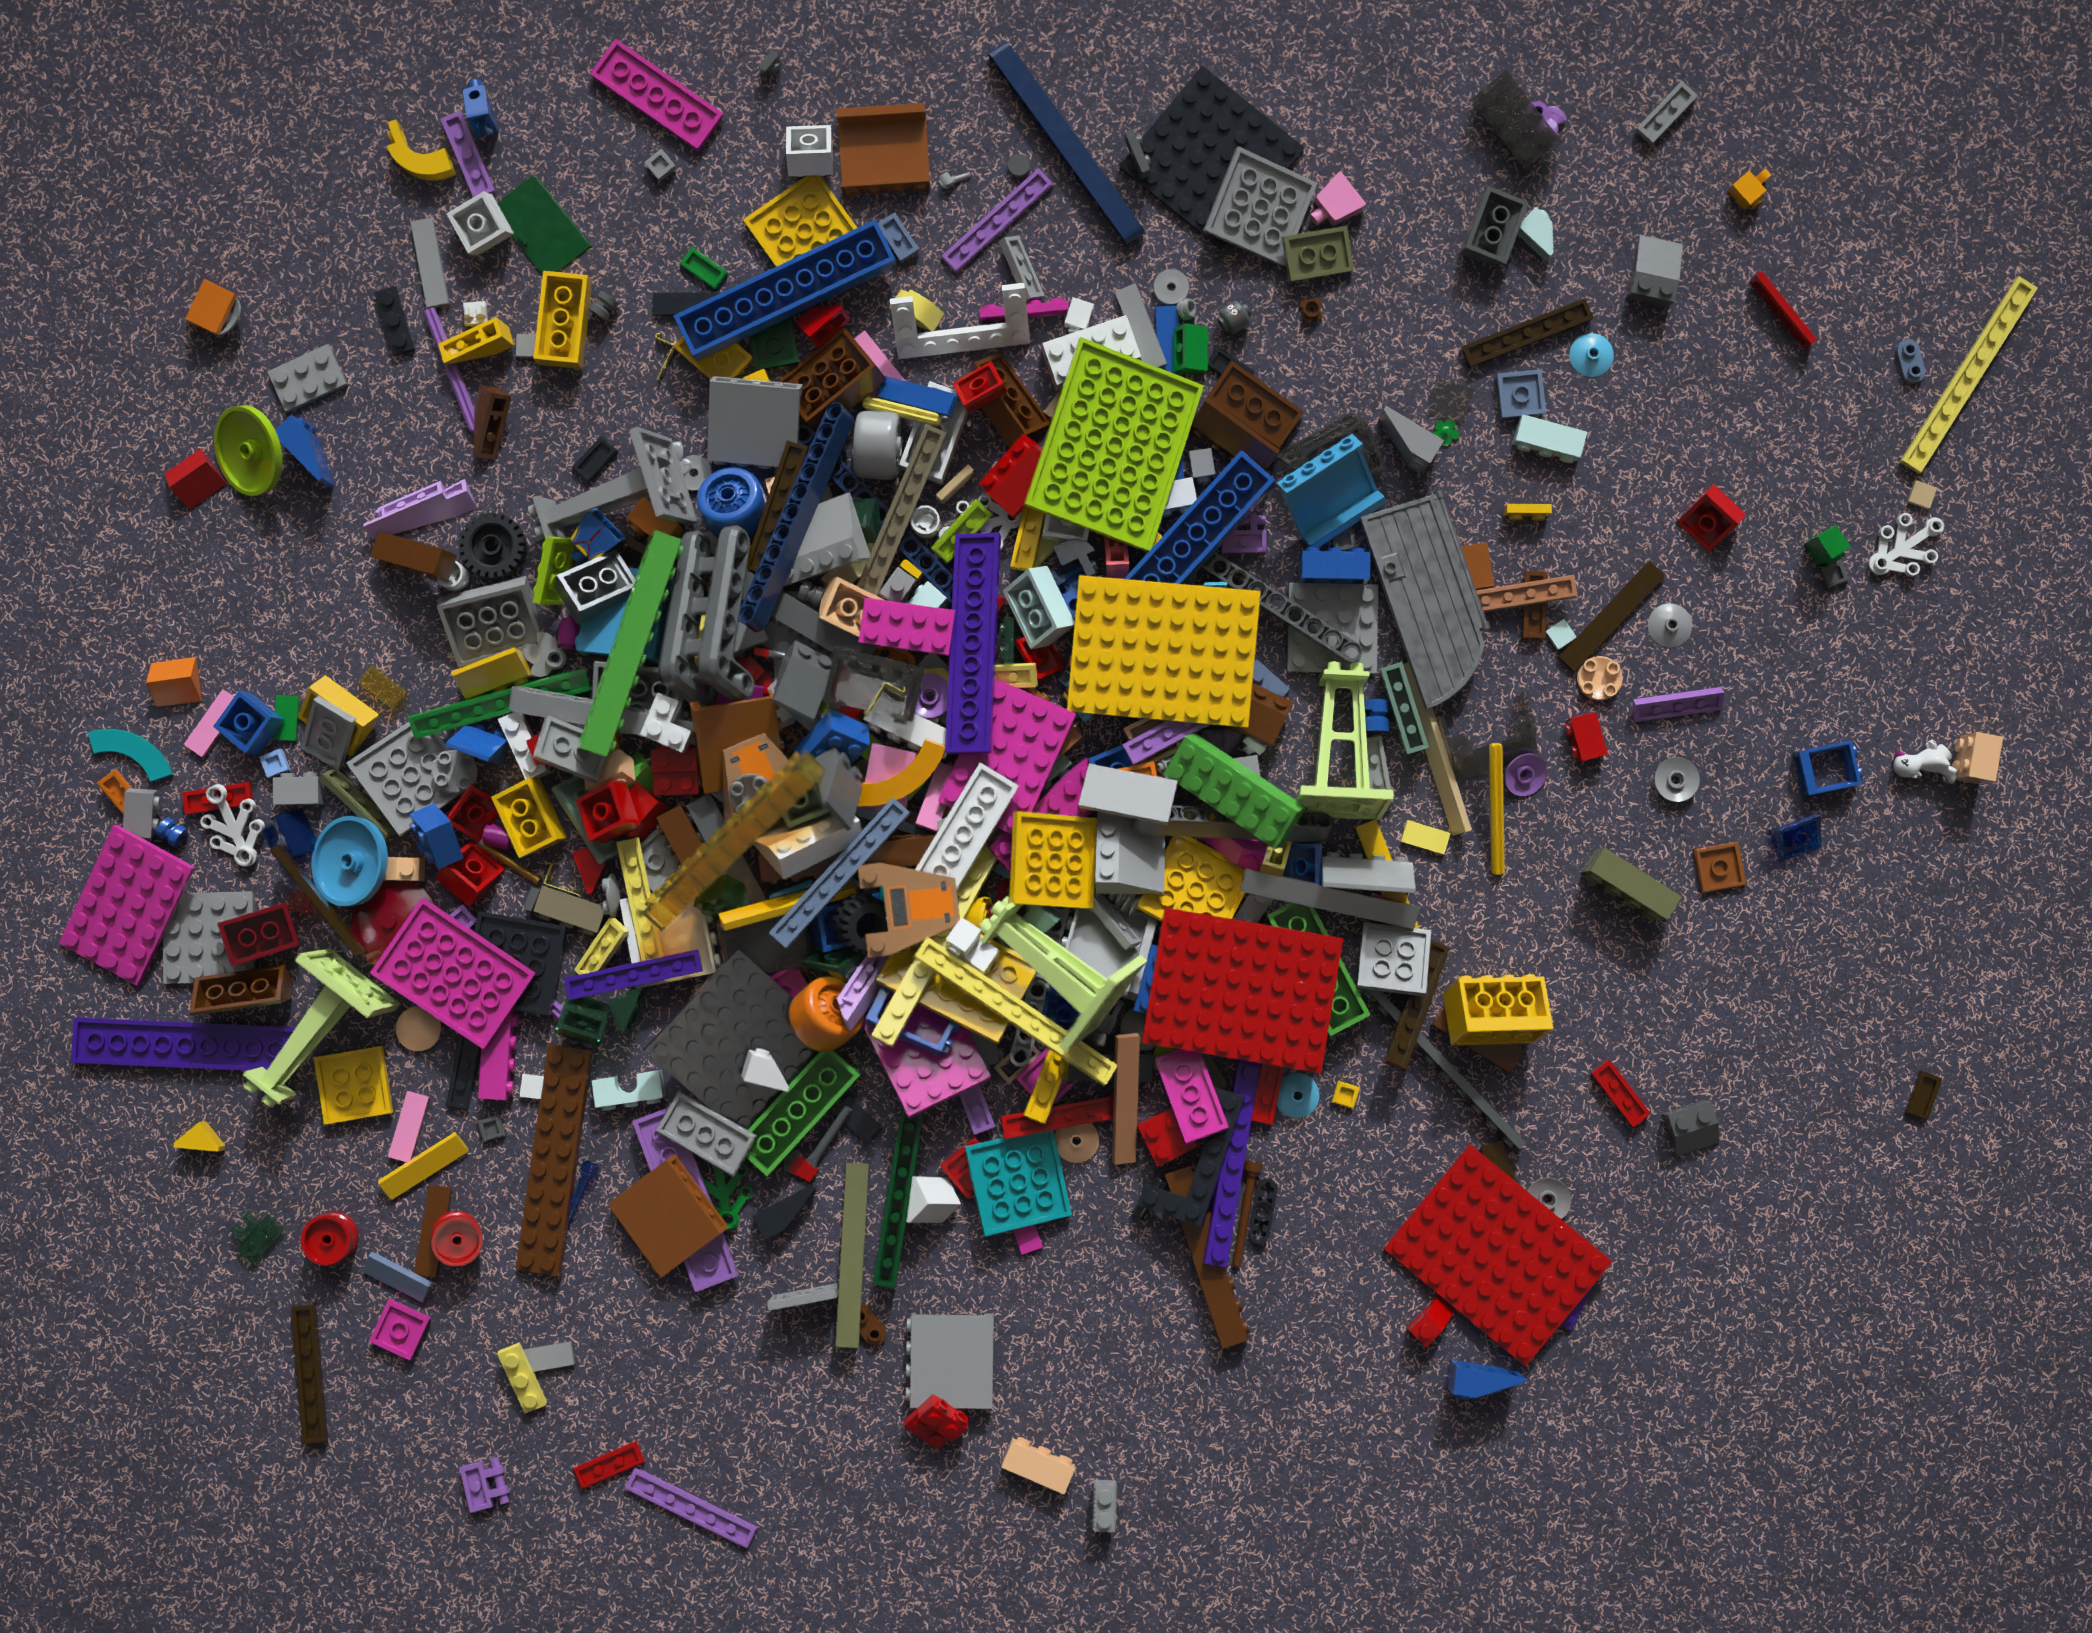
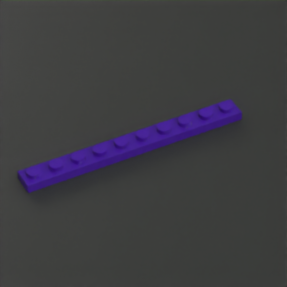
(1229, 1181)

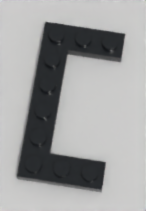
(1196, 1205)

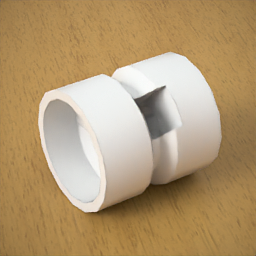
(925, 522)
(458, 579)

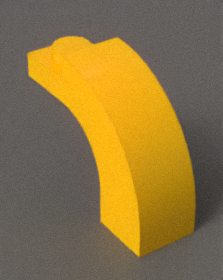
(423, 166)

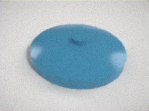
(349, 861)

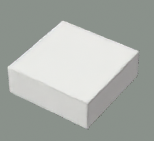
(531, 1086)

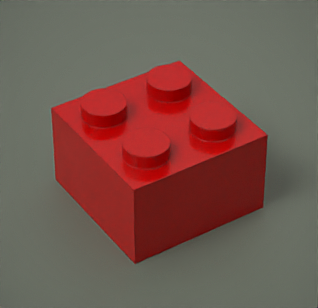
(607, 812)
(1164, 1136)

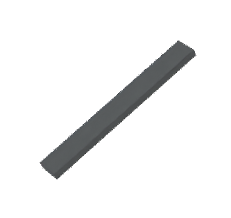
(1329, 898)

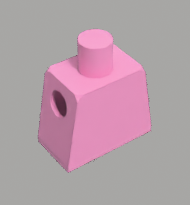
(1337, 202)

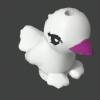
(1931, 759)

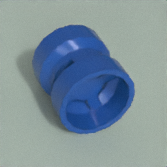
(171, 832)

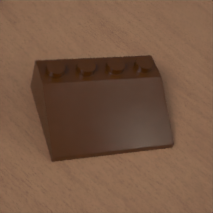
(833, 374)

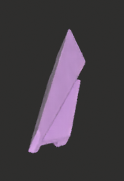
(422, 508)
(861, 990)

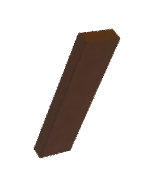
(436, 1205)

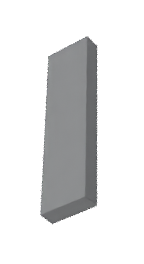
(430, 263)
(1141, 326)

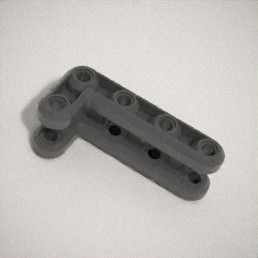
(722, 607)

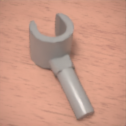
(945, 179)

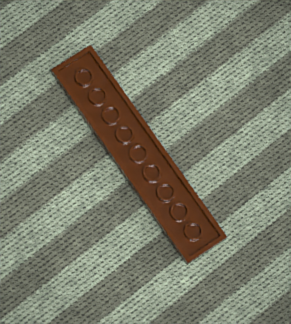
(554, 1160)

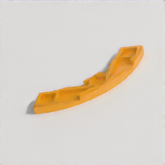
(907, 780)

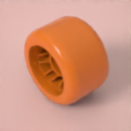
(817, 1015)

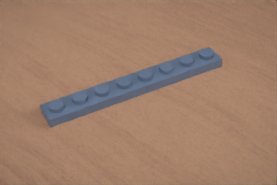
(839, 873)

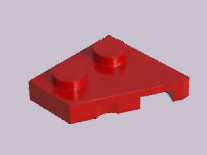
(958, 1170)

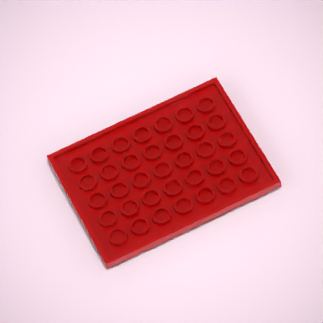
(1242, 990)
(1497, 1254)

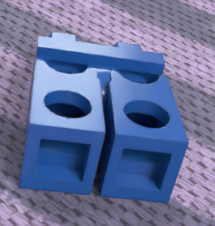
(1068, 587)

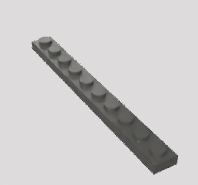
(1449, 1073)

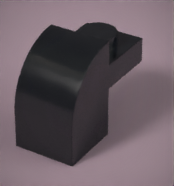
(1077, 554)

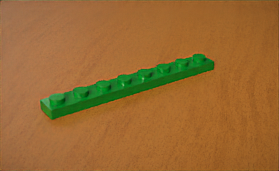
(491, 704)

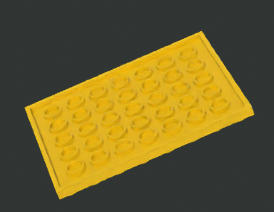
(1163, 651)

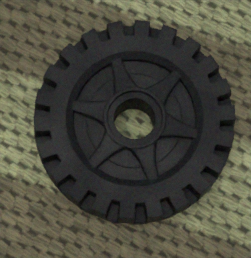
(480, 534)

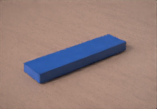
(917, 396)

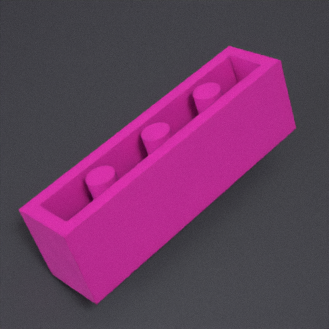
(498, 1062)

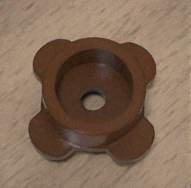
(1315, 304)

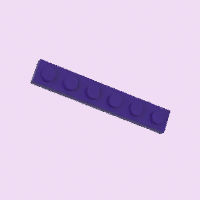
(633, 974)

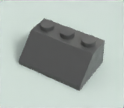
(1493, 227)

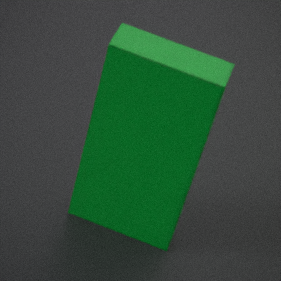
(703, 268)
(288, 709)

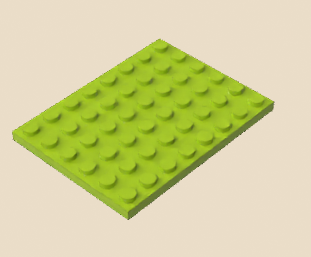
(1114, 445)

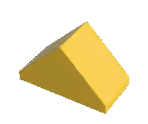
(200, 1138)

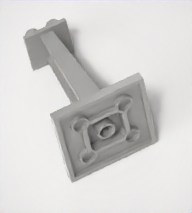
(656, 479)

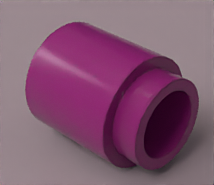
(567, 633)
(496, 837)

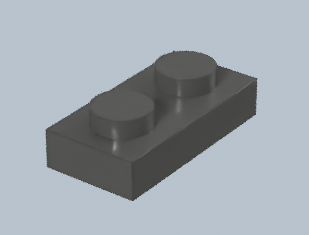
(1134, 145)

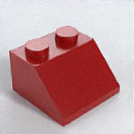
(1711, 518)
(472, 875)

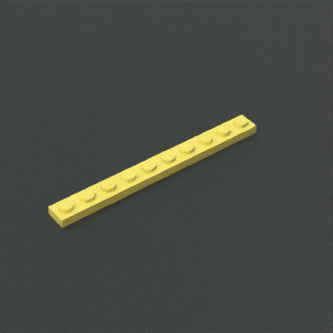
(1968, 374)
(918, 974)
(1013, 1010)

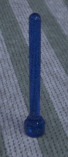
(588, 1171)

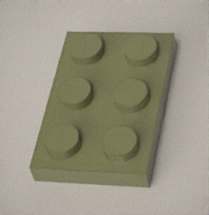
(1317, 253)

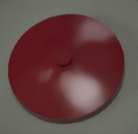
(383, 915)

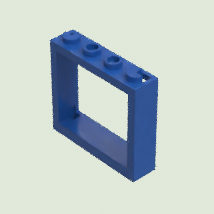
(945, 1043)

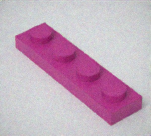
(1034, 309)

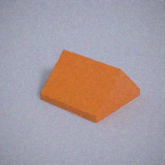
(210, 307)
(174, 682)

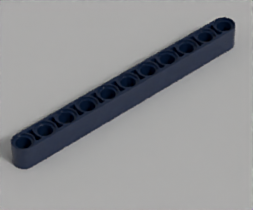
(1066, 142)
(796, 517)
(916, 557)

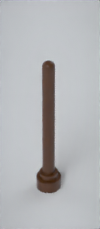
(1252, 1170)

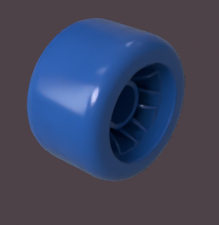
(731, 499)

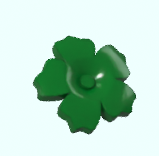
(1446, 431)

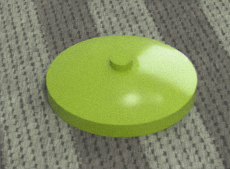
(248, 450)

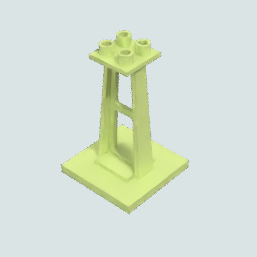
(1337, 801)
(1070, 976)
(343, 988)

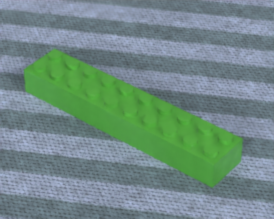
(629, 643)

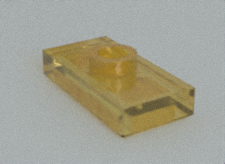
(382, 687)

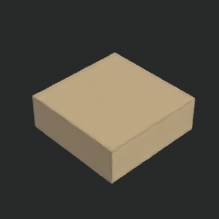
(1921, 494)

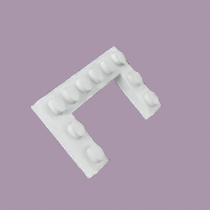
(915, 344)

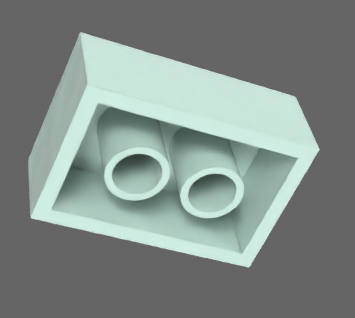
(1039, 607)

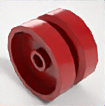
(343, 1236)
(460, 1250)

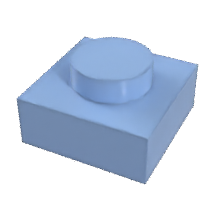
(274, 763)

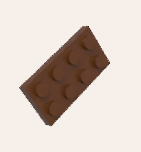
(1255, 404)

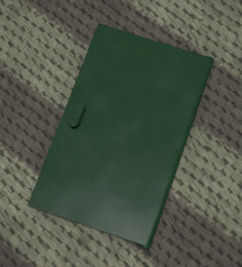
(543, 225)

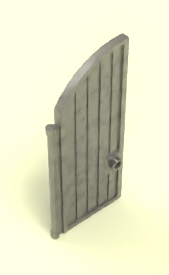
(1428, 593)

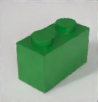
(1190, 349)
(1828, 546)

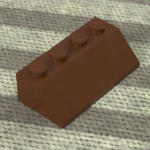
(1015, 410)
(1231, 436)
(1266, 715)
(240, 990)

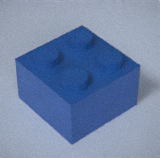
(248, 723)
(435, 836)

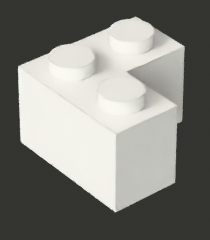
(661, 727)
(967, 945)

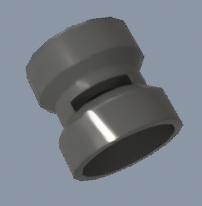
(603, 306)
(811, 593)

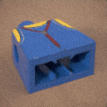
(479, 104)
(595, 536)

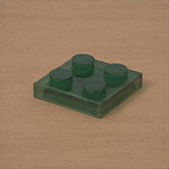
(1007, 633)

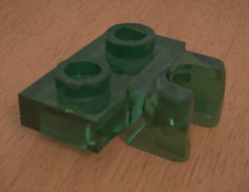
(257, 1235)

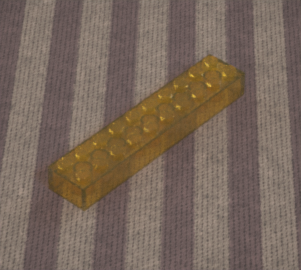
(732, 839)

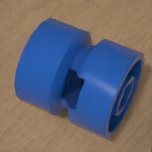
(1376, 715)

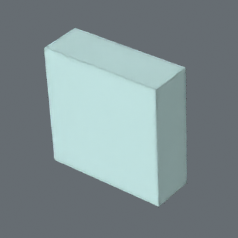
(1560, 634)

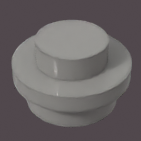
(1186, 308)

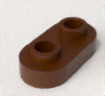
(870, 1323)

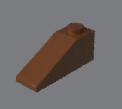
(489, 420)

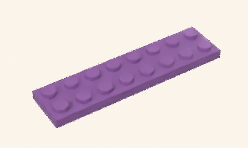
(714, 1260)

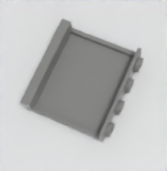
(751, 421)
(1099, 948)
(951, 1359)

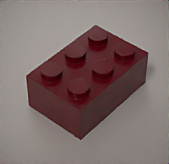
(258, 934)

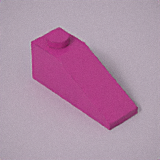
(1242, 852)

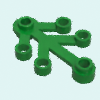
(723, 1193)

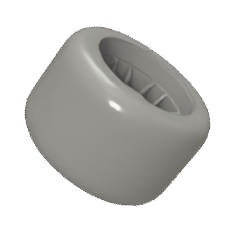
(877, 445)

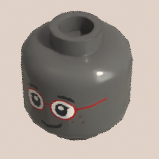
(1234, 317)

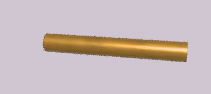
(516, 866)

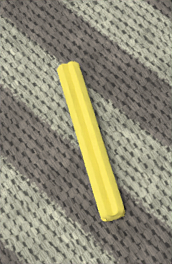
(902, 411)

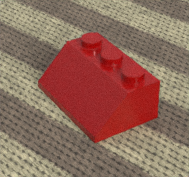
(1012, 475)

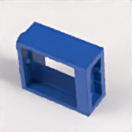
(1806, 775)

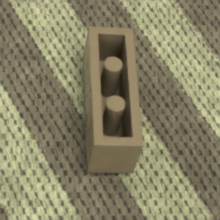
(570, 910)

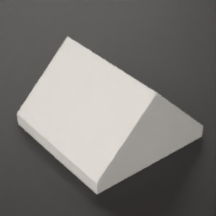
(931, 1200)

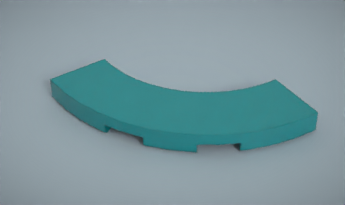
(133, 746)

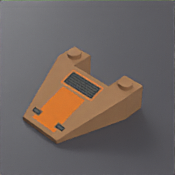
(750, 756)
(915, 905)

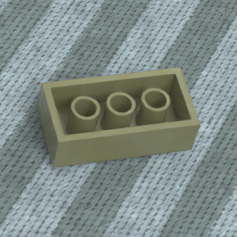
(1631, 884)

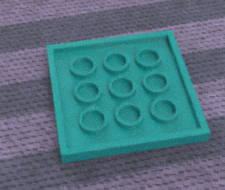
(1017, 1182)

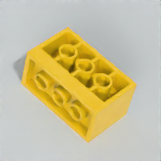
(1497, 1010)

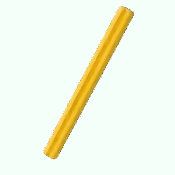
(1496, 808)

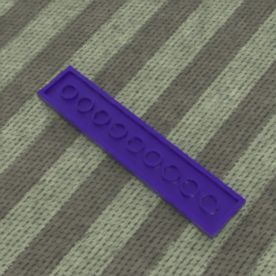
(973, 644)
(176, 1043)

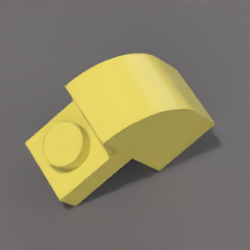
(926, 313)

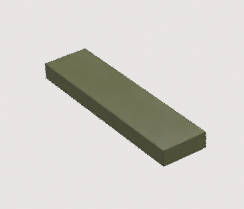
(356, 800)

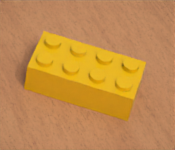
(562, 320)

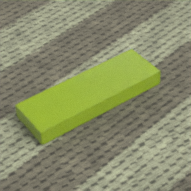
(968, 522)

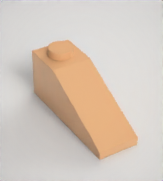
(405, 869)

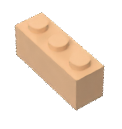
(1038, 1465)

